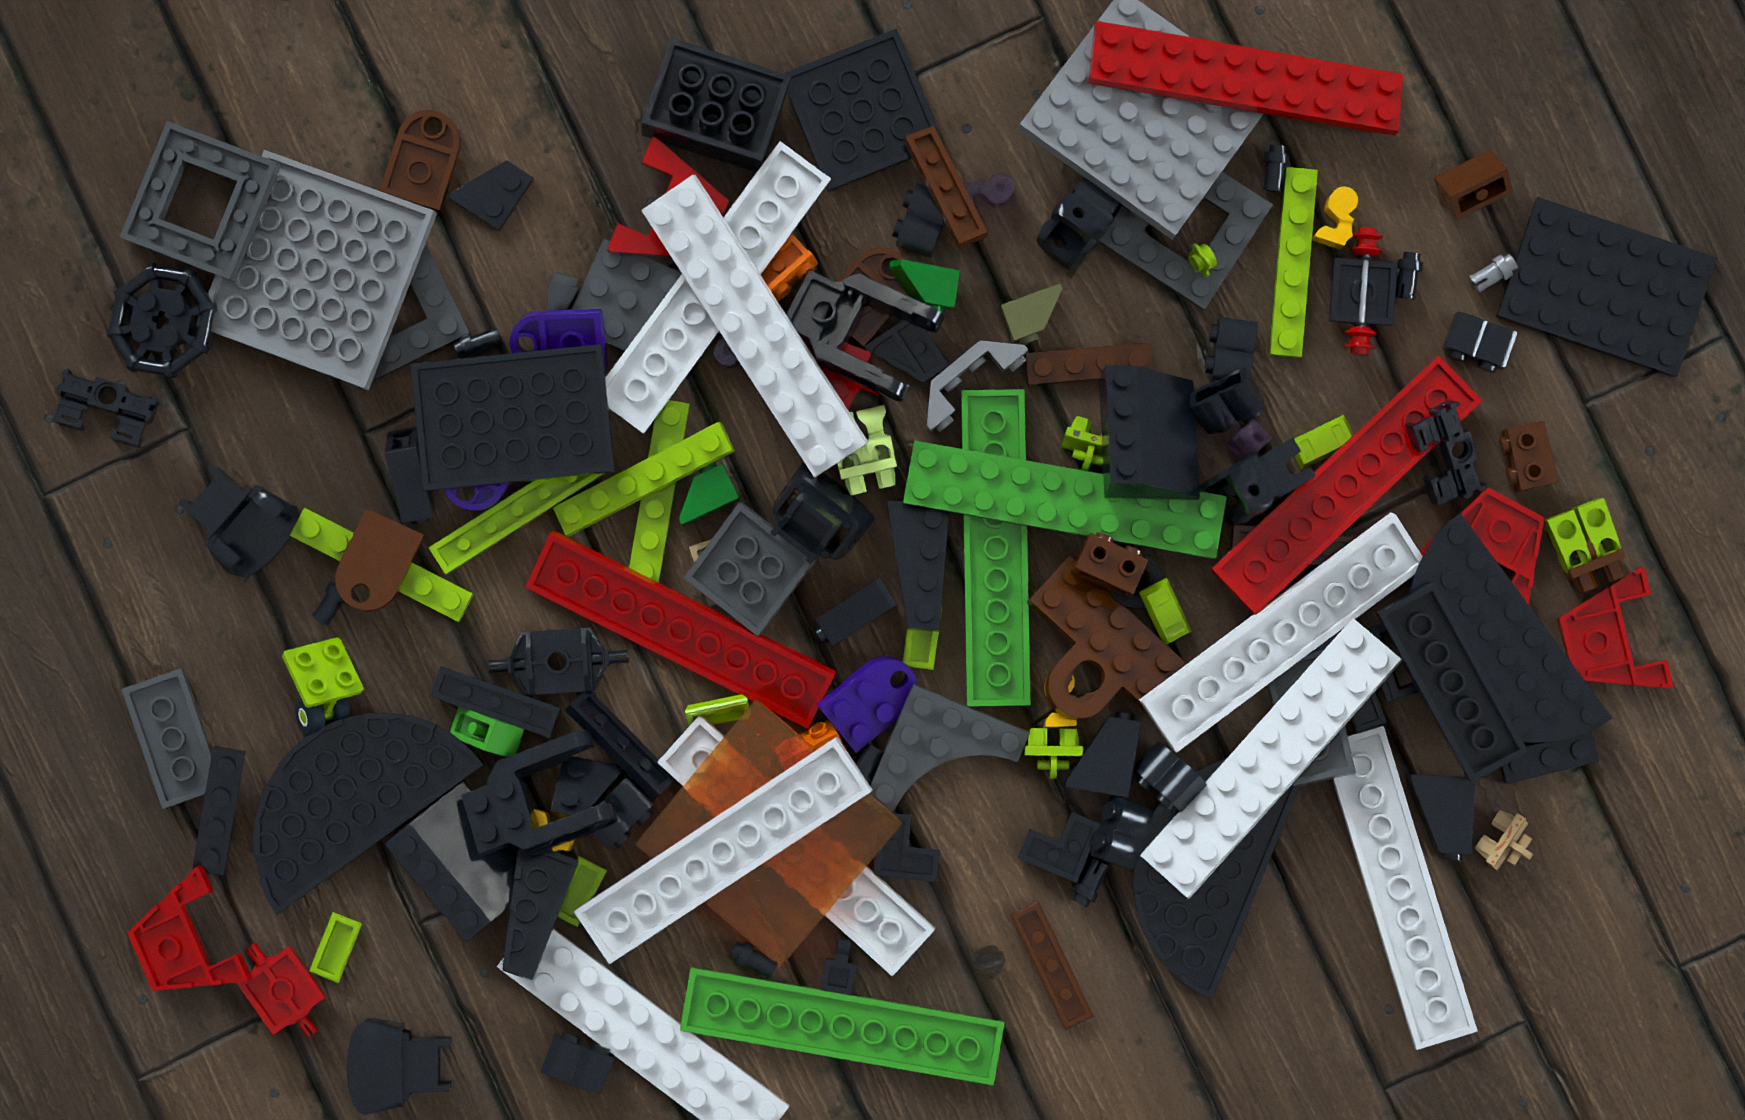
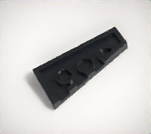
(536, 901)

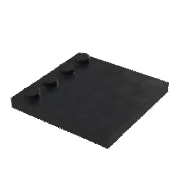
(859, 108)

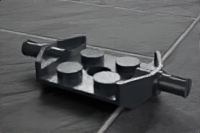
(584, 656)

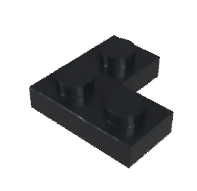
(1062, 856)
(906, 862)

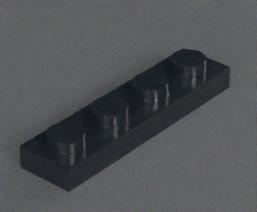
(495, 702)
(620, 744)
(219, 809)

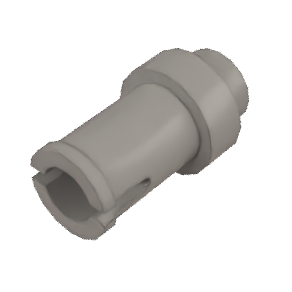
(1500, 269)

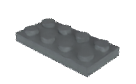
(170, 736)
(1336, 757)

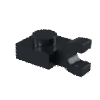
(839, 972)

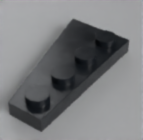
(920, 556)

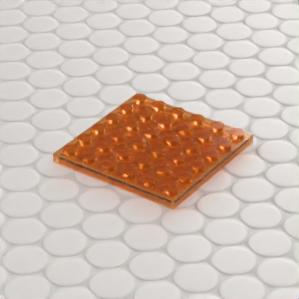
(795, 888)

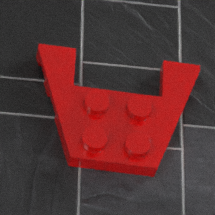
(667, 162)
(1508, 533)
(1598, 640)
(171, 947)

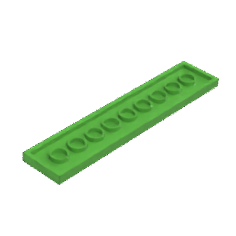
(1058, 500)
(996, 563)
(842, 1026)

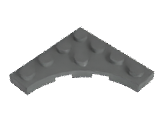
(935, 732)

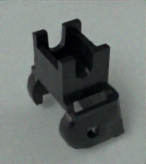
(1080, 223)
(1266, 474)
(819, 515)
(242, 523)
(391, 1065)

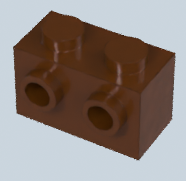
(1473, 184)
(1528, 456)
(1110, 564)

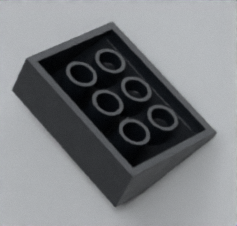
(715, 105)
(1147, 434)
(446, 864)

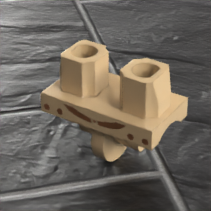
(1512, 828)

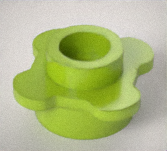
(1202, 259)

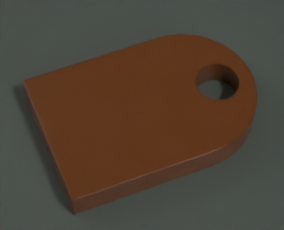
(422, 163)
(870, 265)
(378, 559)

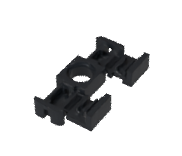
(133, 406)
(1447, 430)

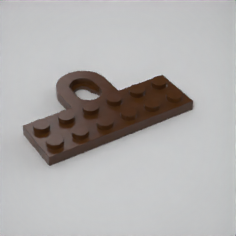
(1101, 635)

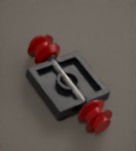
(1363, 291)

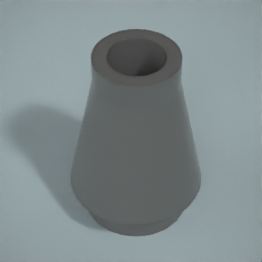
(561, 291)

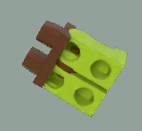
(1586, 542)

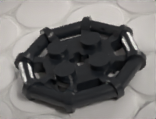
(144, 320)

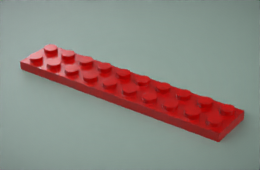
(1245, 78)
(1340, 491)
(680, 629)

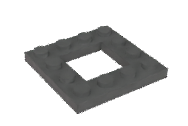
(175, 149)
(1245, 214)
(439, 330)

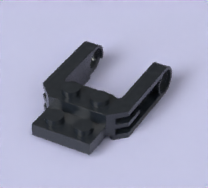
(829, 313)
(503, 810)

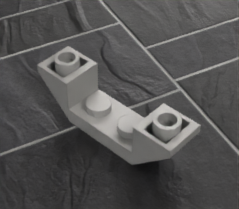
(1002, 354)

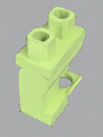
(873, 457)

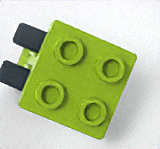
(323, 681)

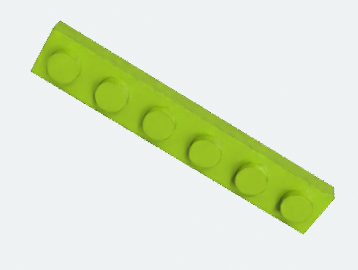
(1293, 262)
(643, 479)
(657, 508)
(505, 519)
(418, 583)

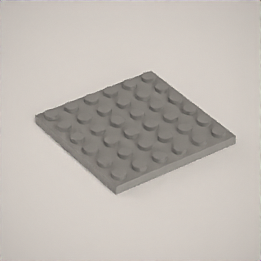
(1134, 145)
(323, 273)

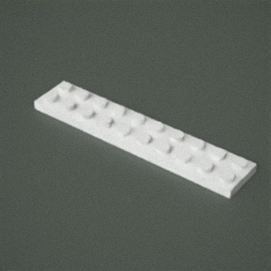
(680, 324)
(754, 325)
(1282, 632)
(1271, 758)
(723, 850)
(1402, 894)
(869, 907)
(646, 1037)

